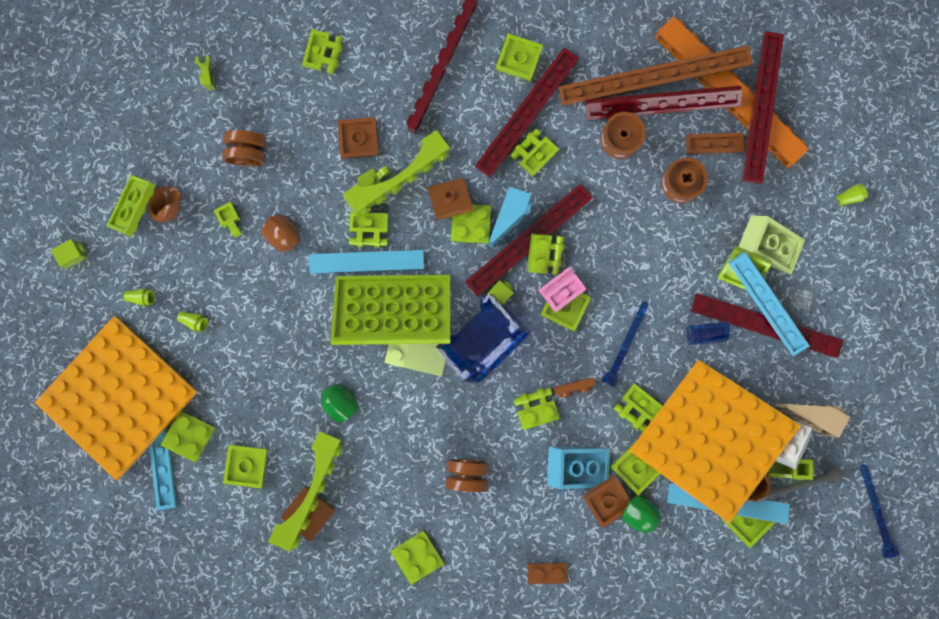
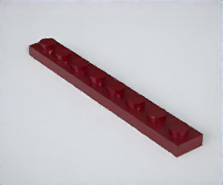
(438, 70)
(665, 102)
(762, 108)
(526, 112)
(521, 245)
(759, 324)

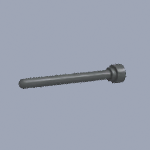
(830, 475)

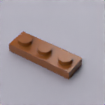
(714, 143)

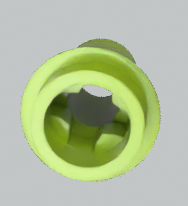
(853, 195)
(140, 296)
(194, 321)

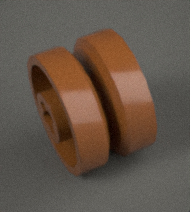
(618, 125)
(244, 148)
(691, 172)
(467, 475)

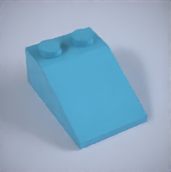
(512, 212)
(577, 466)

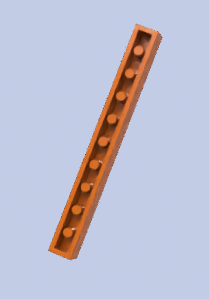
(685, 45)

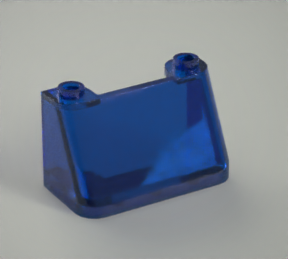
(484, 341)

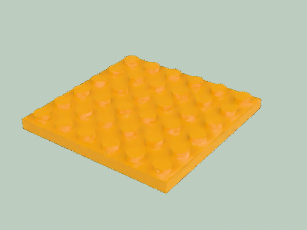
(116, 397)
(715, 440)

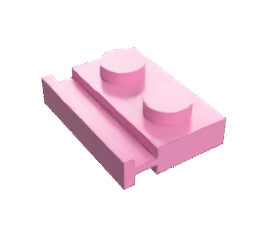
(562, 289)

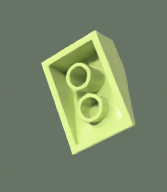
(772, 242)
(417, 357)

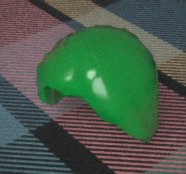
(338, 402)
(642, 515)

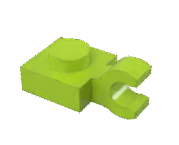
(206, 76)
(373, 178)
(228, 217)

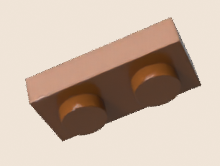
(547, 573)

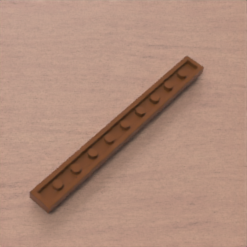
(656, 75)

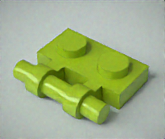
(317, 48)
(538, 157)
(369, 223)
(540, 253)
(640, 401)
(537, 414)

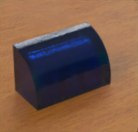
(708, 333)

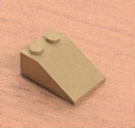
(825, 420)

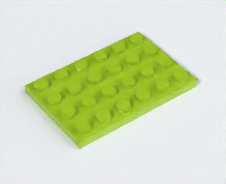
(391, 310)

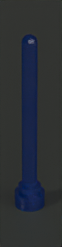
(611, 377)
(889, 549)

